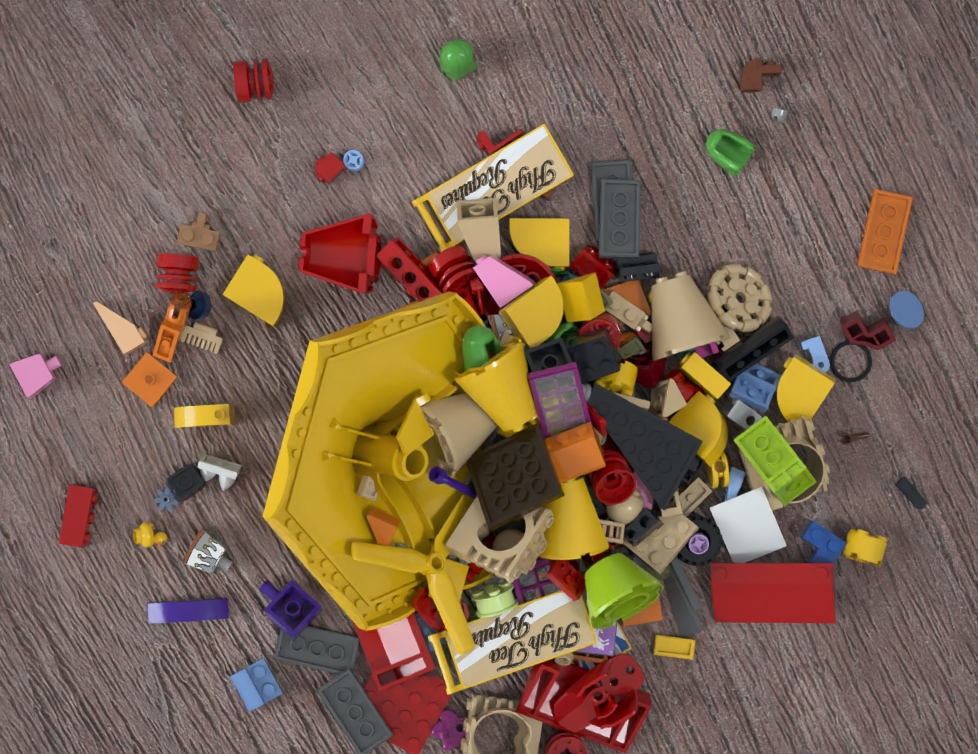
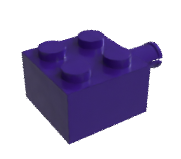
(290, 608)

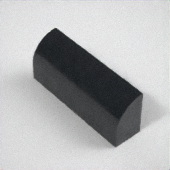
(753, 349)

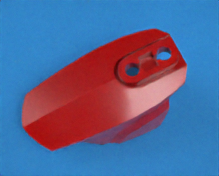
(597, 700)

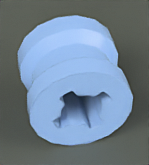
(351, 158)

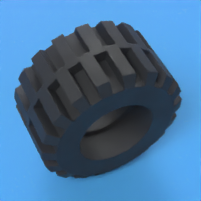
(714, 539)

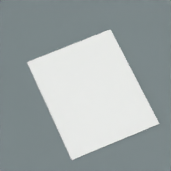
(748, 526)

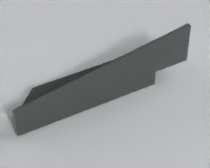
(682, 600)

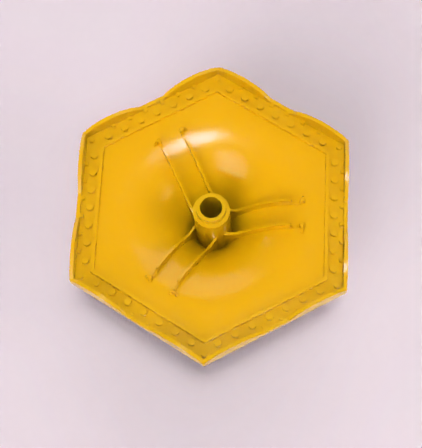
(346, 427)

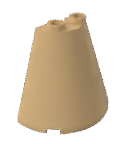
(681, 317)
(459, 428)

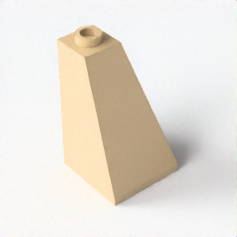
(480, 227)

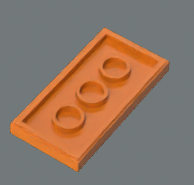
(884, 231)

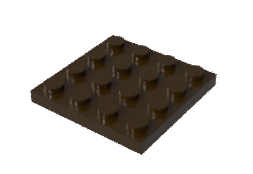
(514, 477)

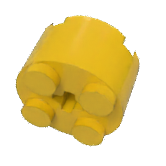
(622, 381)
(864, 547)

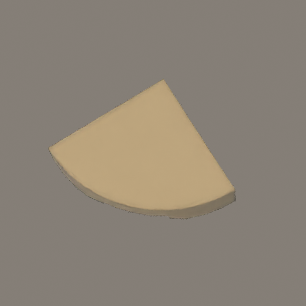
(367, 488)

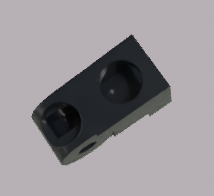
(642, 527)

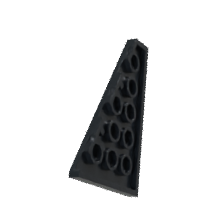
(650, 444)

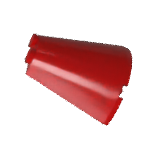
(343, 253)

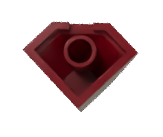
(649, 371)

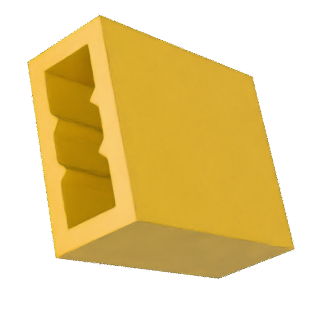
(703, 375)

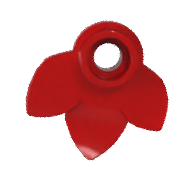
(476, 288)

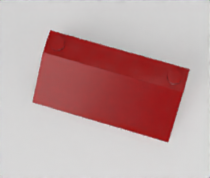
(773, 592)
(396, 652)
(551, 680)

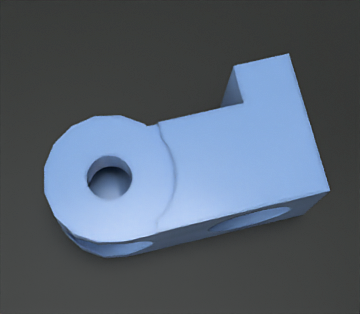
(816, 352)

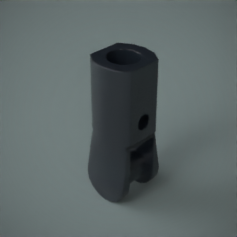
(693, 468)
(911, 493)

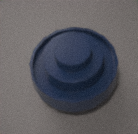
(200, 305)

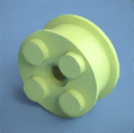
(494, 599)

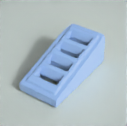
(736, 480)

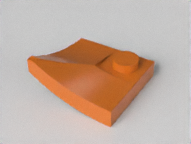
(633, 293)

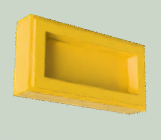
(674, 647)

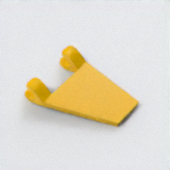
(415, 428)

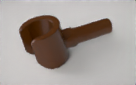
(855, 437)

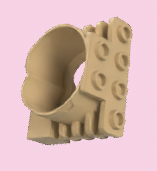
(794, 432)
(509, 564)
(481, 706)

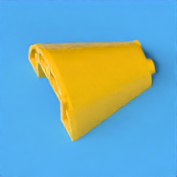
(503, 387)
(575, 525)

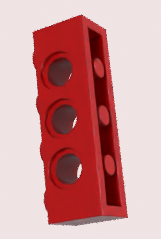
(410, 263)

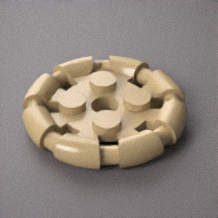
(748, 292)

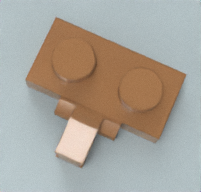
(199, 234)

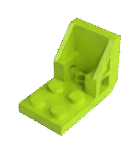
(775, 460)

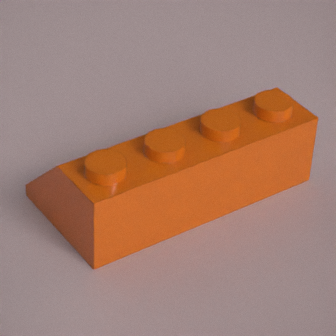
(576, 452)

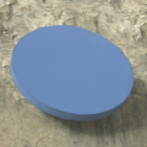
(906, 309)

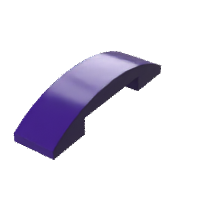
(188, 611)

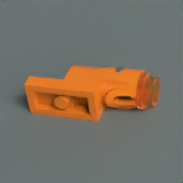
(172, 327)

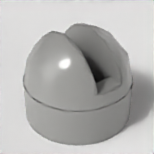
(779, 114)

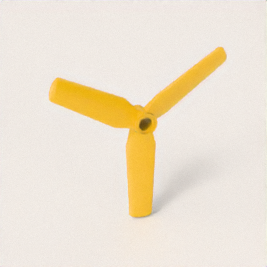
(432, 567)

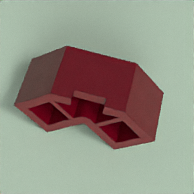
(874, 336)

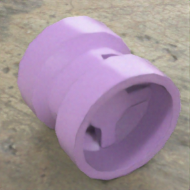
(699, 546)

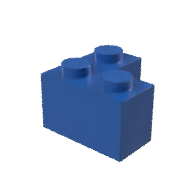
(826, 543)

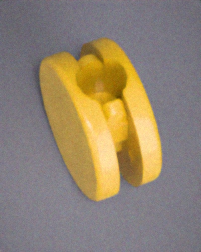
(718, 471)

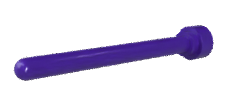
(439, 476)

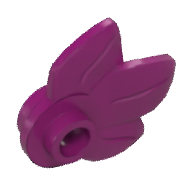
(447, 730)

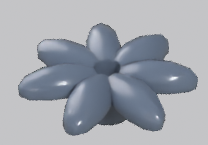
(161, 499)

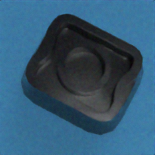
(185, 482)

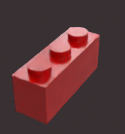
(78, 516)

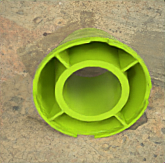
(618, 590)

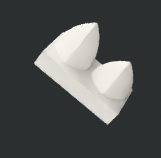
(227, 470)

